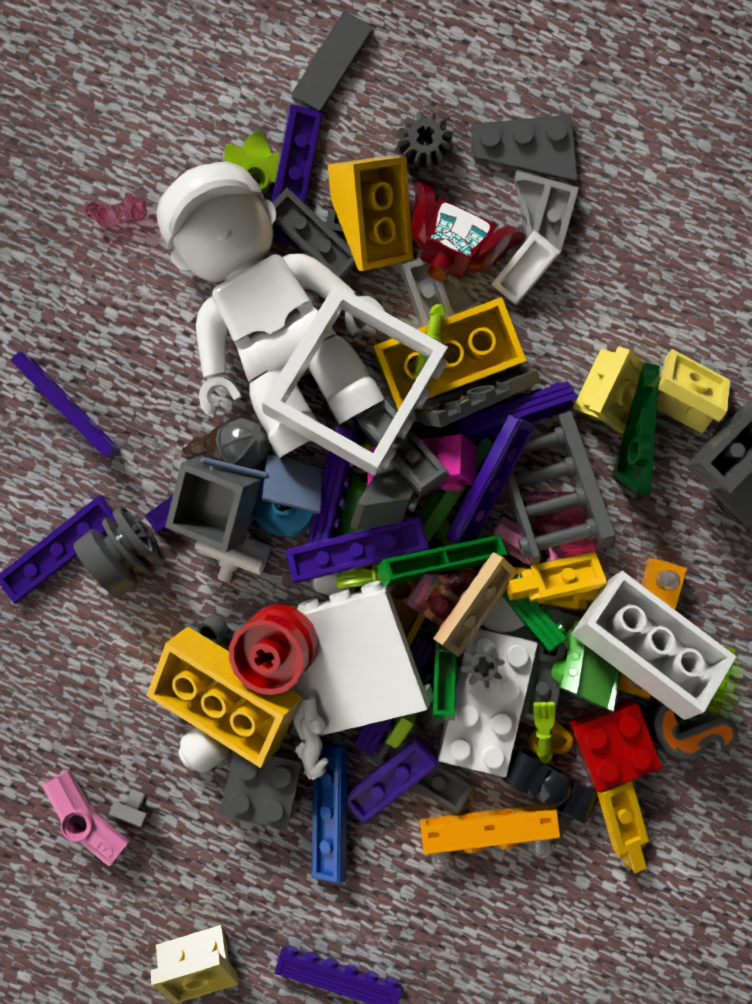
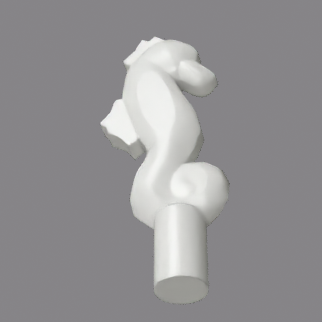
(310, 749)

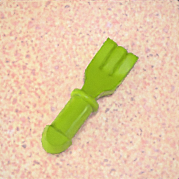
(434, 330)
(357, 577)
(544, 720)

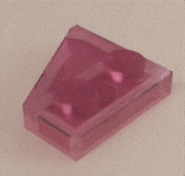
(560, 521)

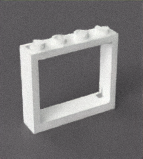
(336, 301)

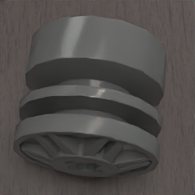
(113, 557)

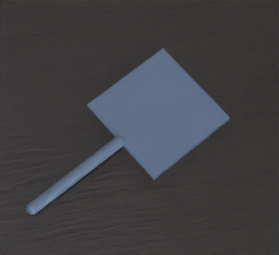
(284, 481)

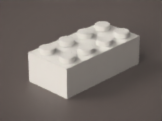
(654, 646)
(490, 716)

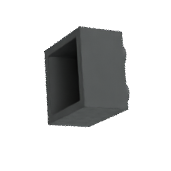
(212, 504)
(262, 793)

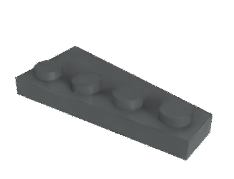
(471, 398)

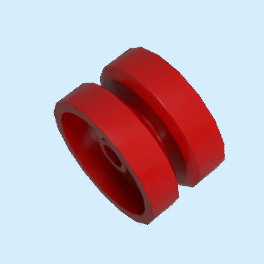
(273, 649)

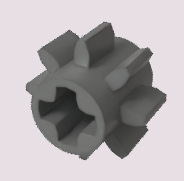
(491, 670)

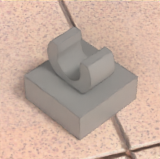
(130, 811)

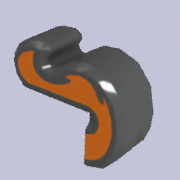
(691, 738)

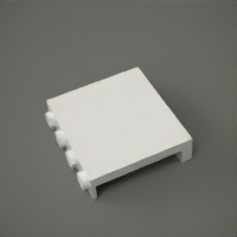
(361, 662)

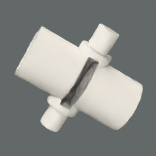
(249, 556)

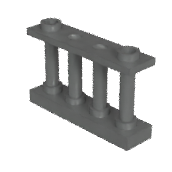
(585, 495)

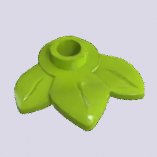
(255, 159)

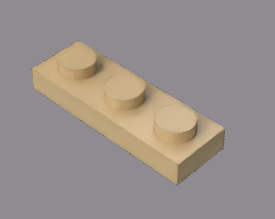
(475, 604)

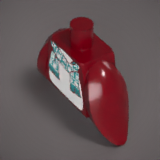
(455, 238)

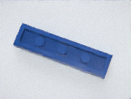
(330, 816)

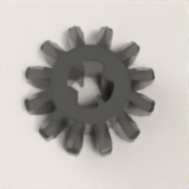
(424, 128)

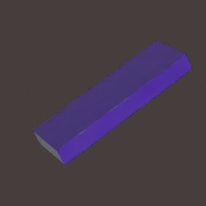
(391, 780)

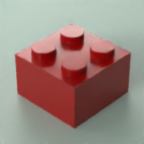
(614, 745)

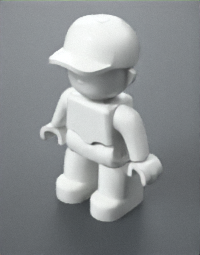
(222, 232)

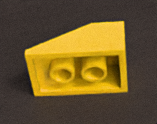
(373, 209)

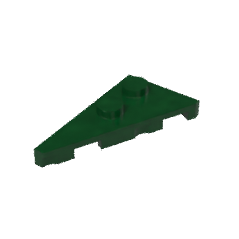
(636, 450)

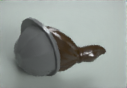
(234, 442)

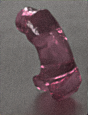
(113, 214)

